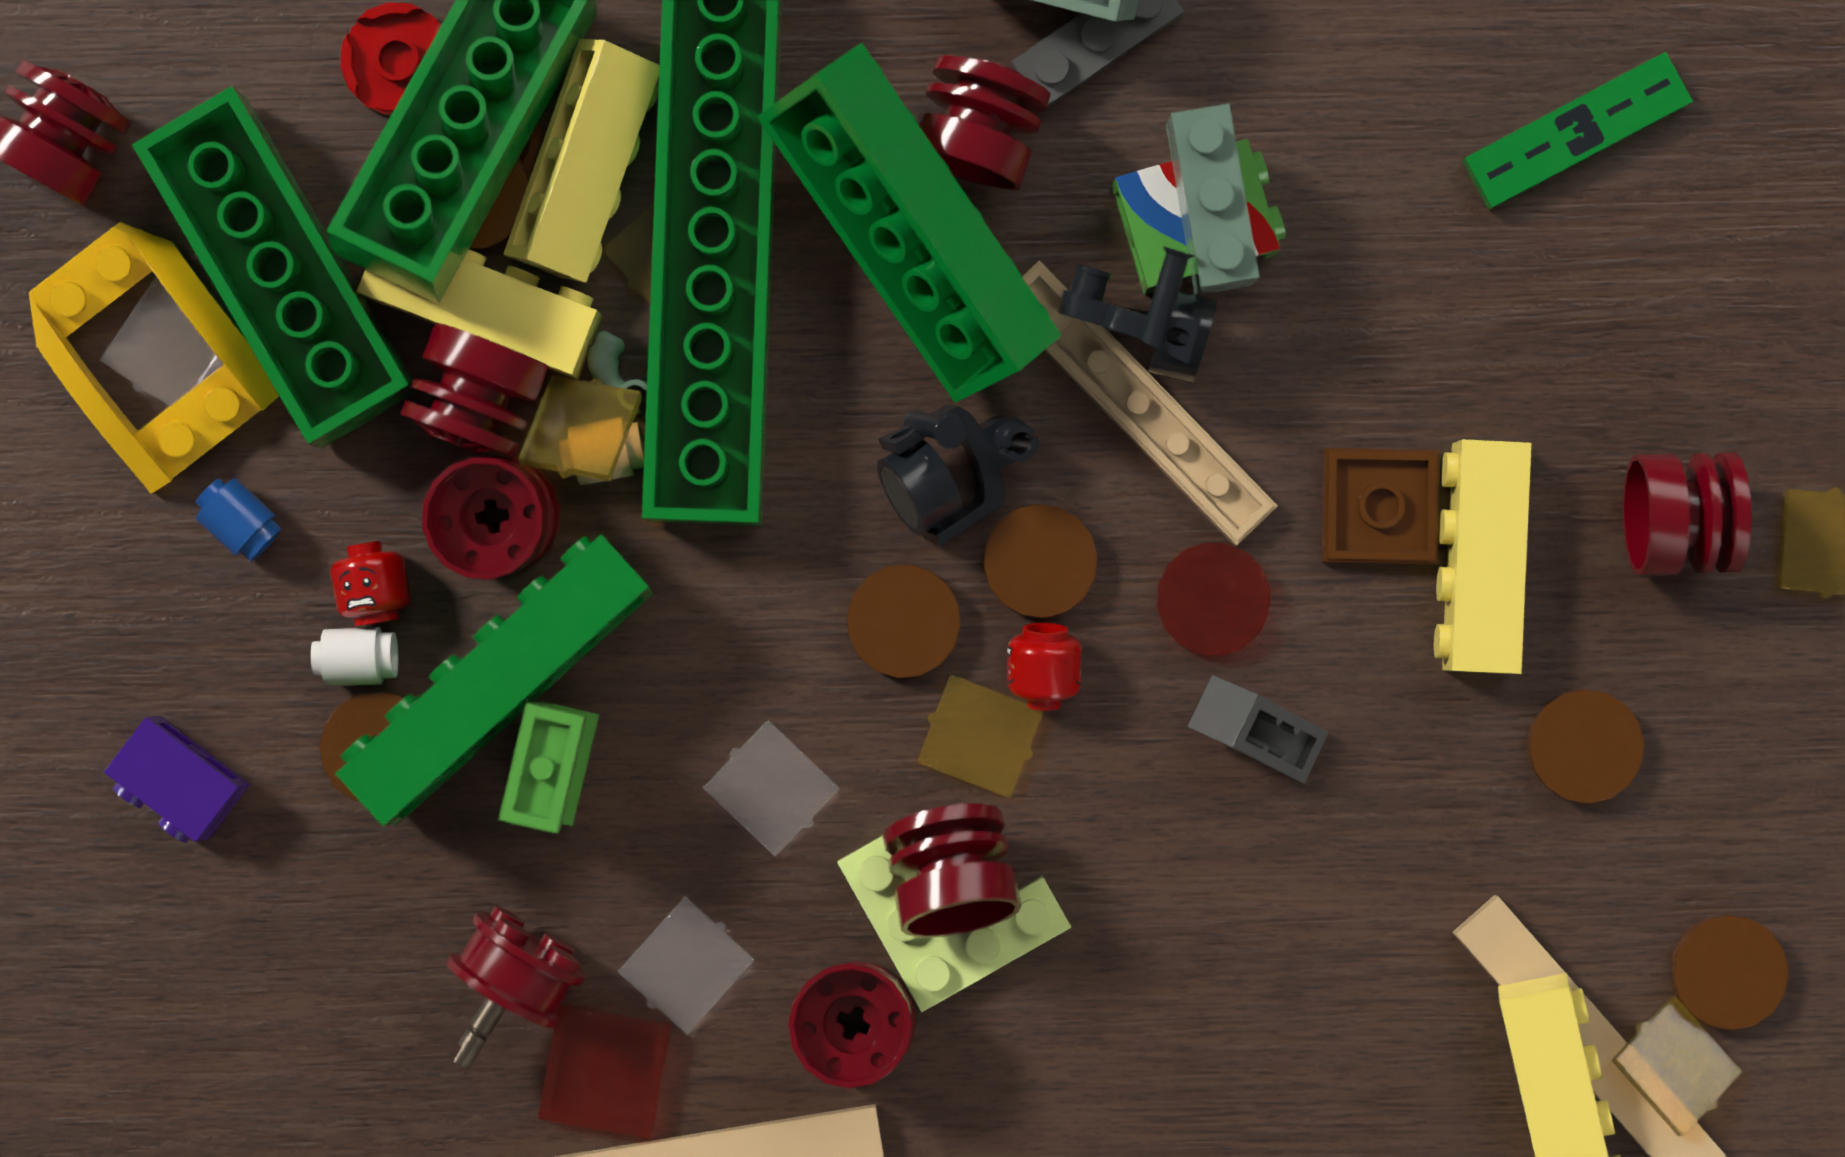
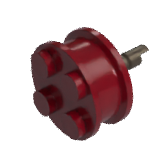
(513, 974)

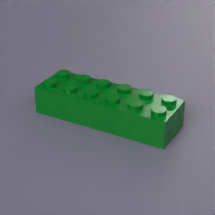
(456, 138)
(909, 225)
(275, 267)
(492, 684)

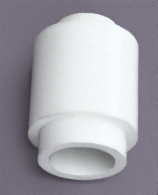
(355, 656)

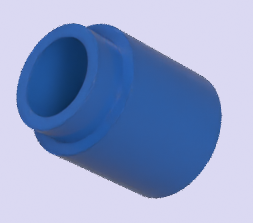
(237, 518)

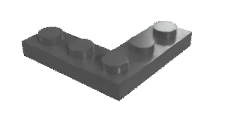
(1090, 46)

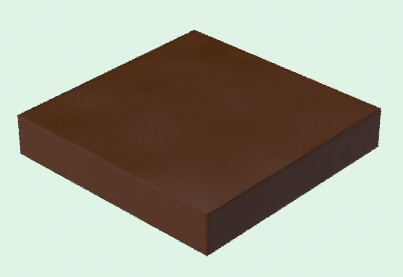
(1380, 506)

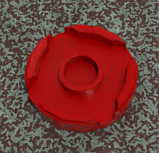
(385, 53)

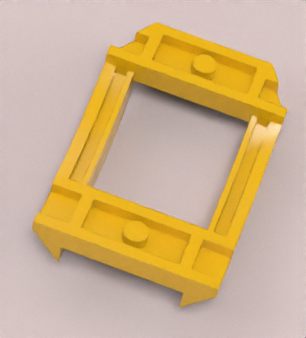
(199, 416)

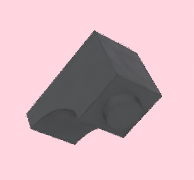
(1258, 728)

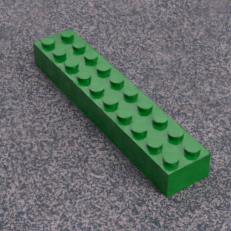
(711, 262)

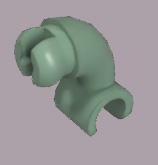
(604, 362)

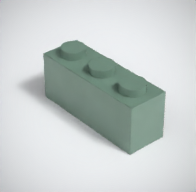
(1212, 199)

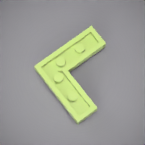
(945, 965)

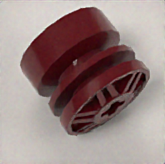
(983, 109)
(57, 130)
(474, 390)
(1686, 514)
(458, 522)
(951, 870)
(821, 1036)

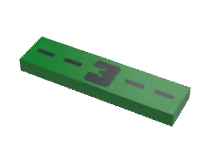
(1577, 130)

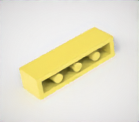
(583, 160)
(503, 310)
(1484, 556)
(1555, 1067)

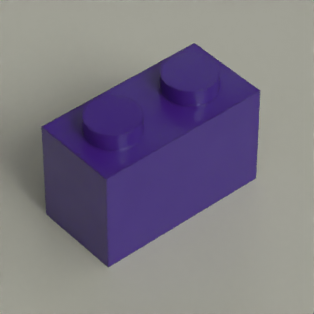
(175, 780)

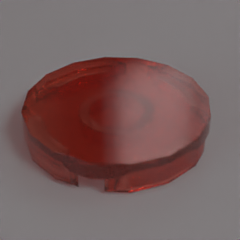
(1213, 599)

